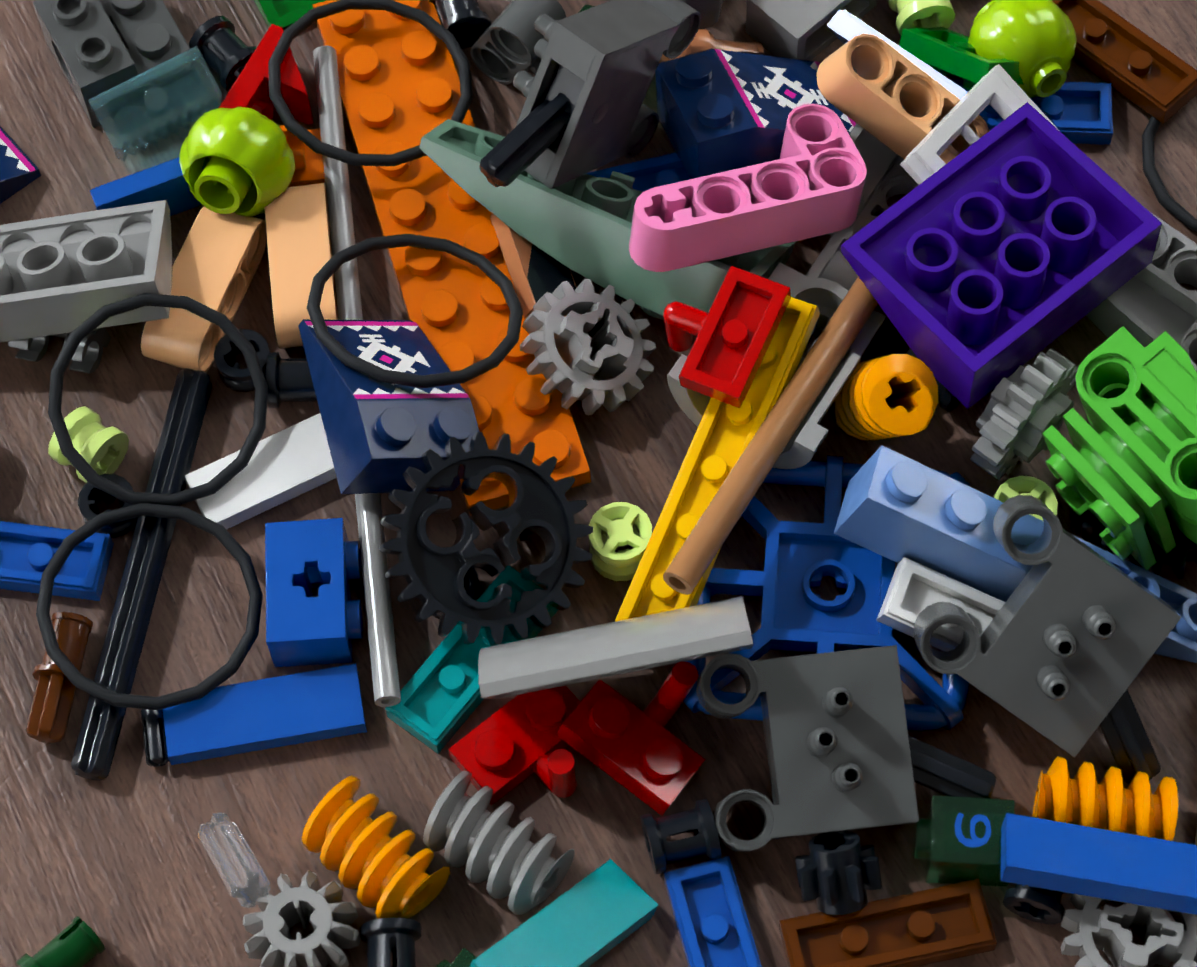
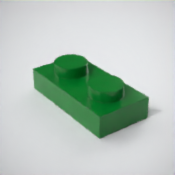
(953, 55)

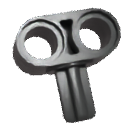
(511, 39)

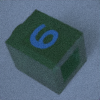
(962, 839)

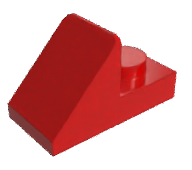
(252, 84)

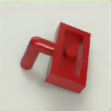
(729, 336)
(521, 742)
(633, 742)

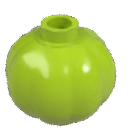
(1030, 33)
(245, 165)

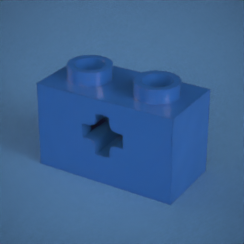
(304, 627)

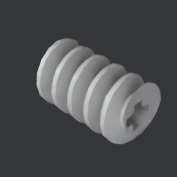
(493, 847)

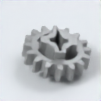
(587, 346)
(1021, 411)
(1110, 932)

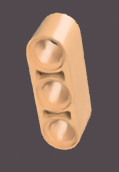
(881, 89)
(296, 252)
(215, 271)

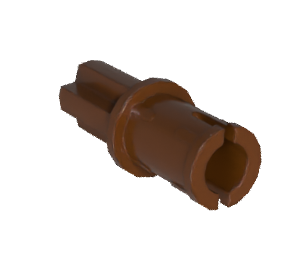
(54, 691)

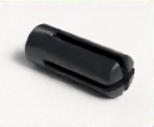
(154, 737)

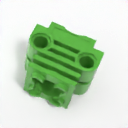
(1141, 444)

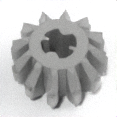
(301, 904)

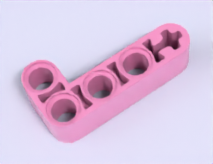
(758, 206)

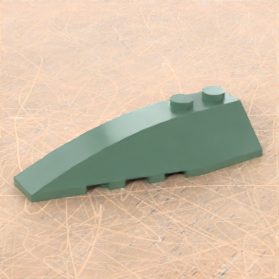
(585, 224)

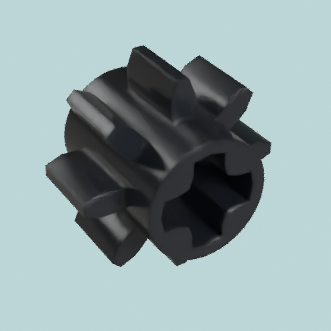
(838, 872)

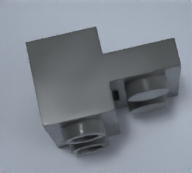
(92, 53)

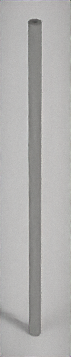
(349, 307)

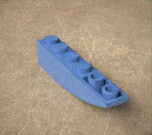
(948, 527)

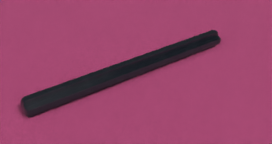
(141, 577)

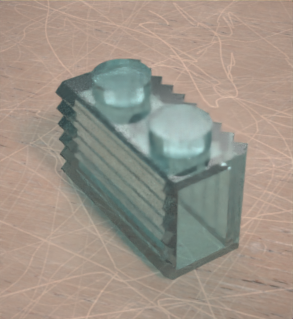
(156, 103)

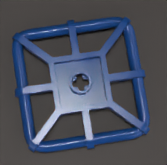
(800, 620)

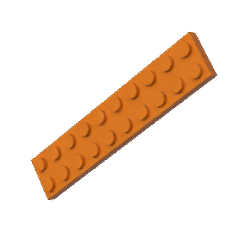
(393, 92)

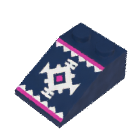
(732, 106)
(382, 426)

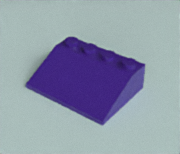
(1001, 252)

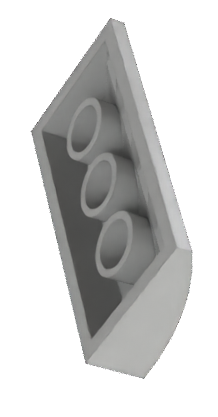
(73, 264)
(613, 648)

